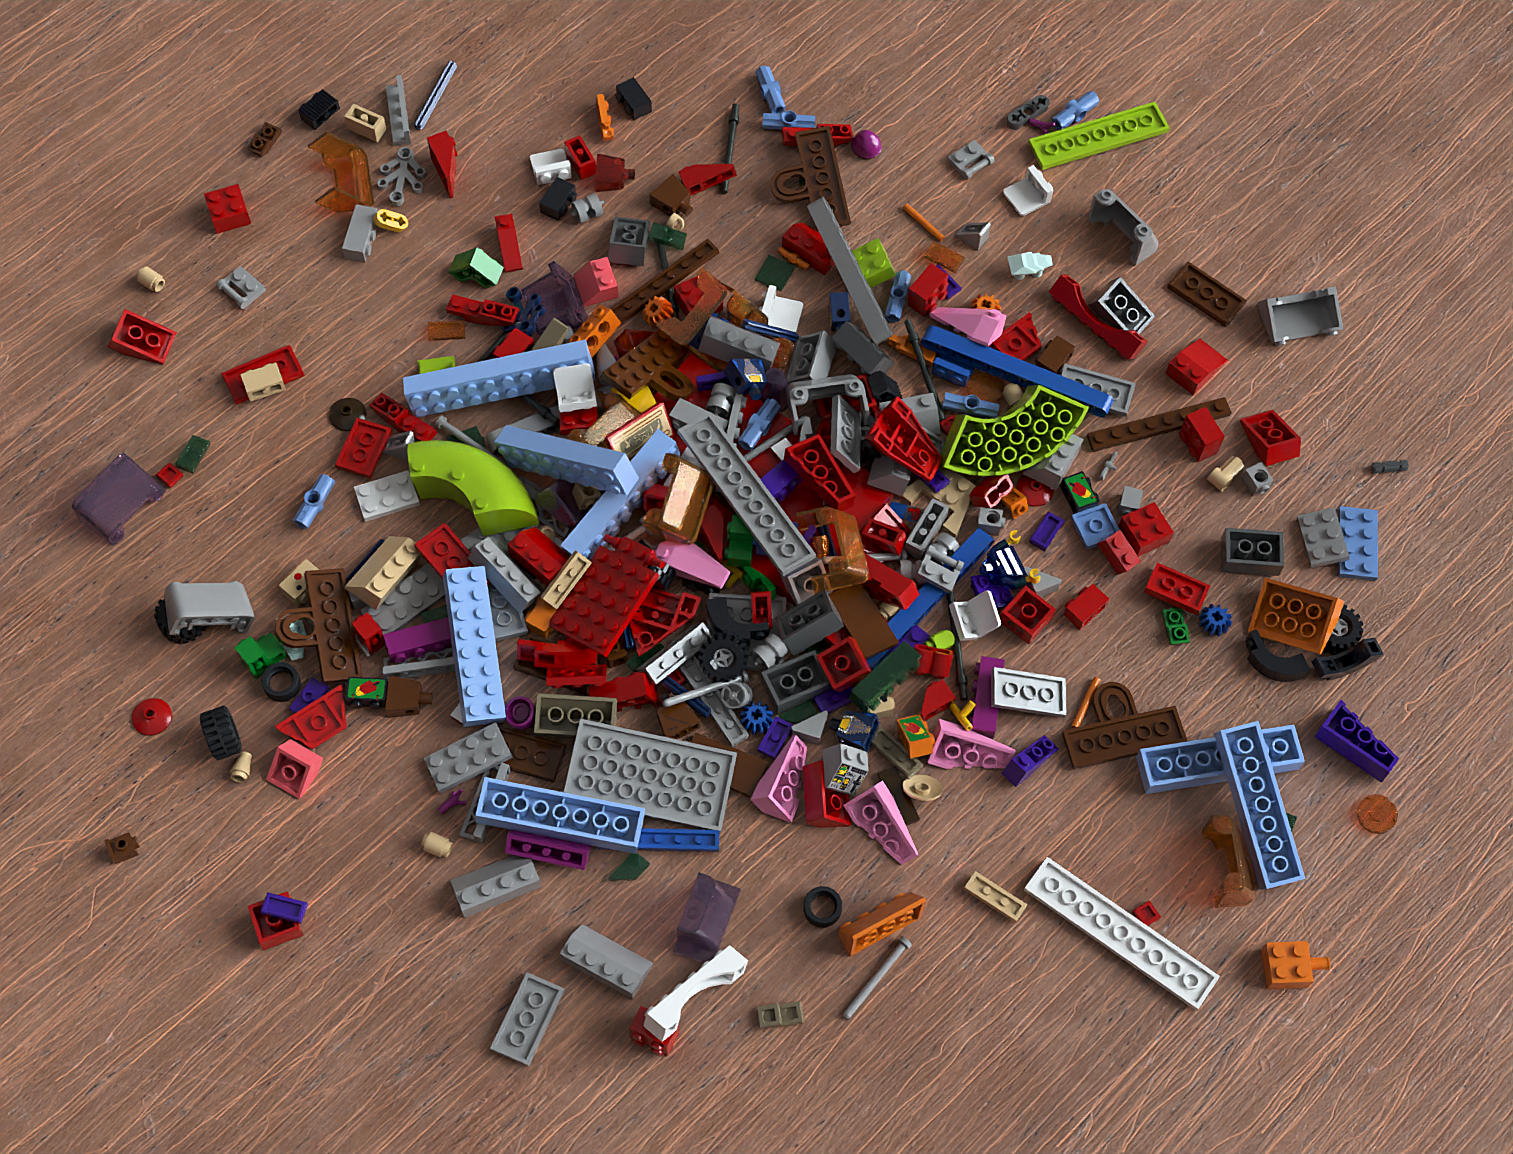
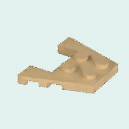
(953, 495)

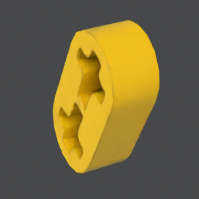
(390, 220)

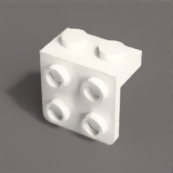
(550, 165)
(1029, 193)
(781, 311)
(575, 387)
(975, 617)

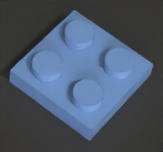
(1094, 525)

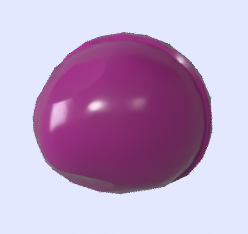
(866, 144)
(520, 712)

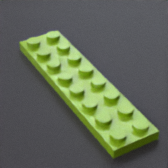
(1098, 135)

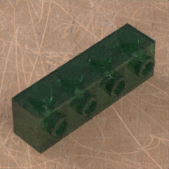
(885, 677)

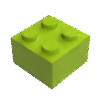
(874, 263)

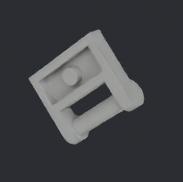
(967, 156)
(245, 283)
(937, 574)

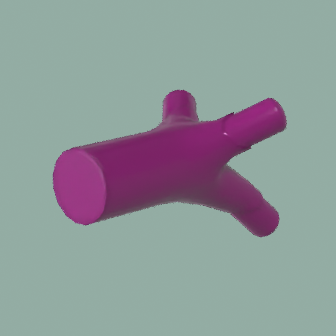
(1041, 125)
(452, 801)

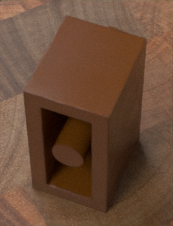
(1056, 355)

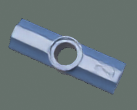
(770, 90)
(1075, 110)
(787, 119)
(899, 289)
(960, 404)
(759, 424)
(309, 510)

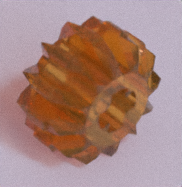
(784, 353)

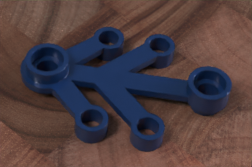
(526, 326)

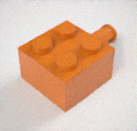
(1290, 965)

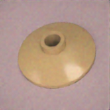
(922, 787)

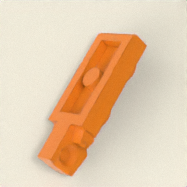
(603, 118)
(903, 346)

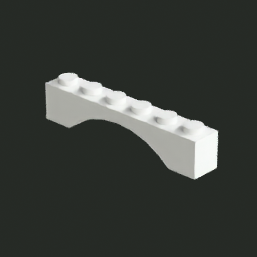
(721, 970)

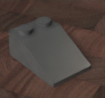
(628, 241)
(1121, 307)

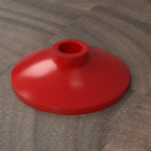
(1035, 496)
(157, 722)

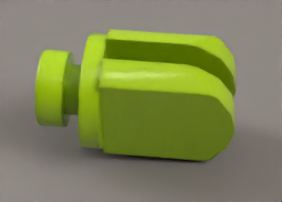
(941, 639)

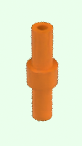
(793, 258)

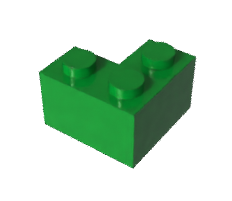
(477, 266)
(741, 544)
(260, 654)

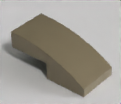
(780, 1015)

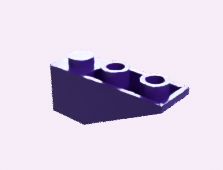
(1029, 760)

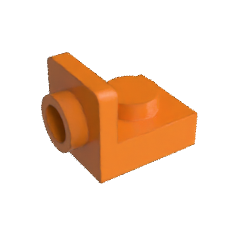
(1015, 502)

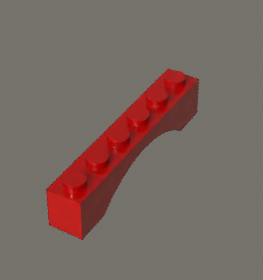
(1069, 293)

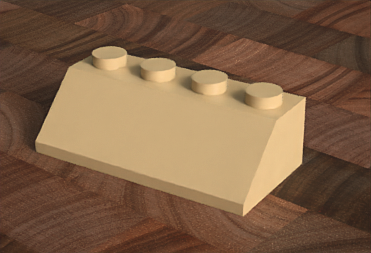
(384, 570)

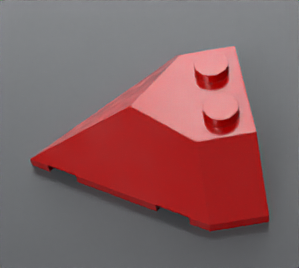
(660, 616)

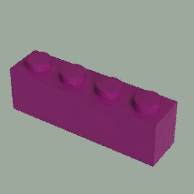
(418, 640)
(984, 716)
(548, 849)

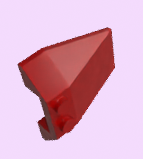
(903, 440)

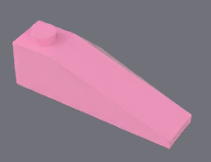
(979, 324)
(692, 563)
(966, 748)
(780, 784)
(880, 817)

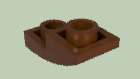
(265, 139)

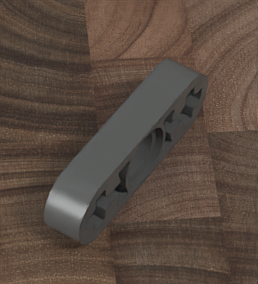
(1030, 105)

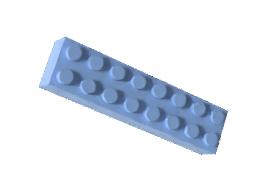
(567, 460)
(613, 508)
(474, 646)
(1200, 762)
(1259, 805)
(560, 815)

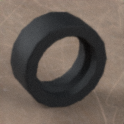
(279, 668)
(822, 891)

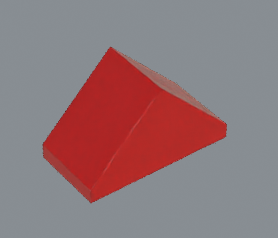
(761, 608)

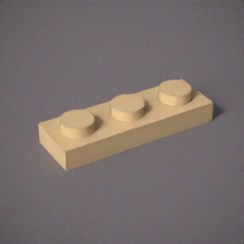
(566, 579)
(995, 897)

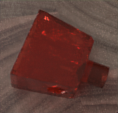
(611, 173)

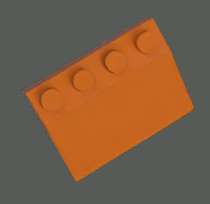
(1295, 615)
(881, 922)

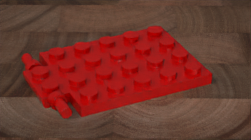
(607, 594)

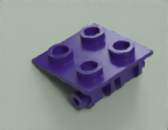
(1000, 594)

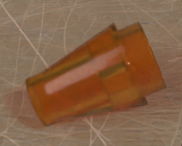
(820, 546)

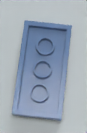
(1361, 538)

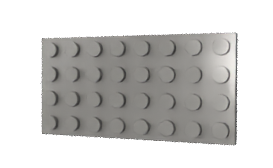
(651, 772)

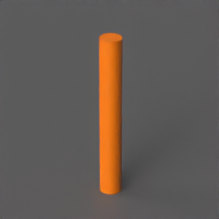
(923, 222)
(1086, 702)

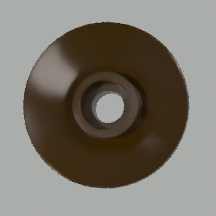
(345, 421)

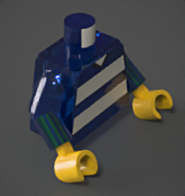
(1005, 566)

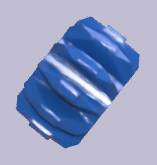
(1222, 620)
(751, 712)

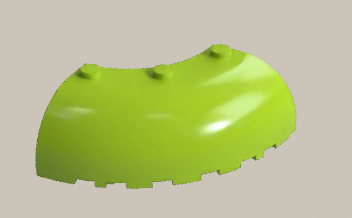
(1015, 438)
(474, 481)

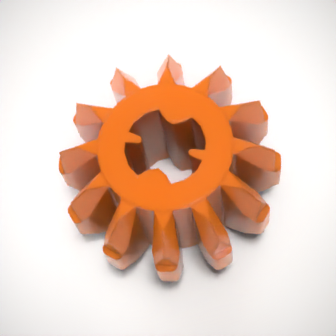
(985, 302)
(657, 309)

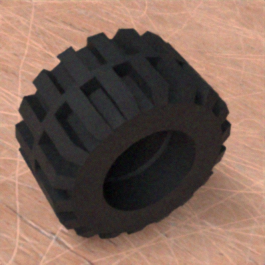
(185, 635)
(220, 732)

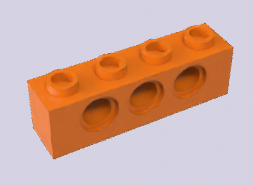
(597, 329)

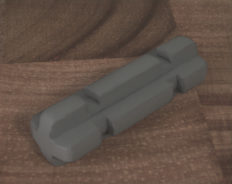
(1389, 466)

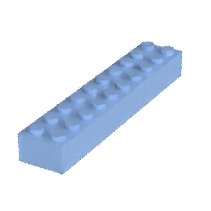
(491, 379)

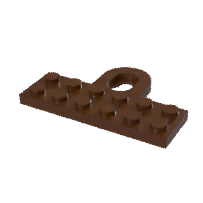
(818, 170)
(646, 364)
(331, 623)
(1121, 736)

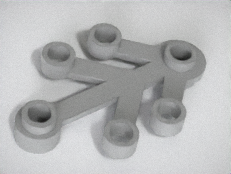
(401, 174)

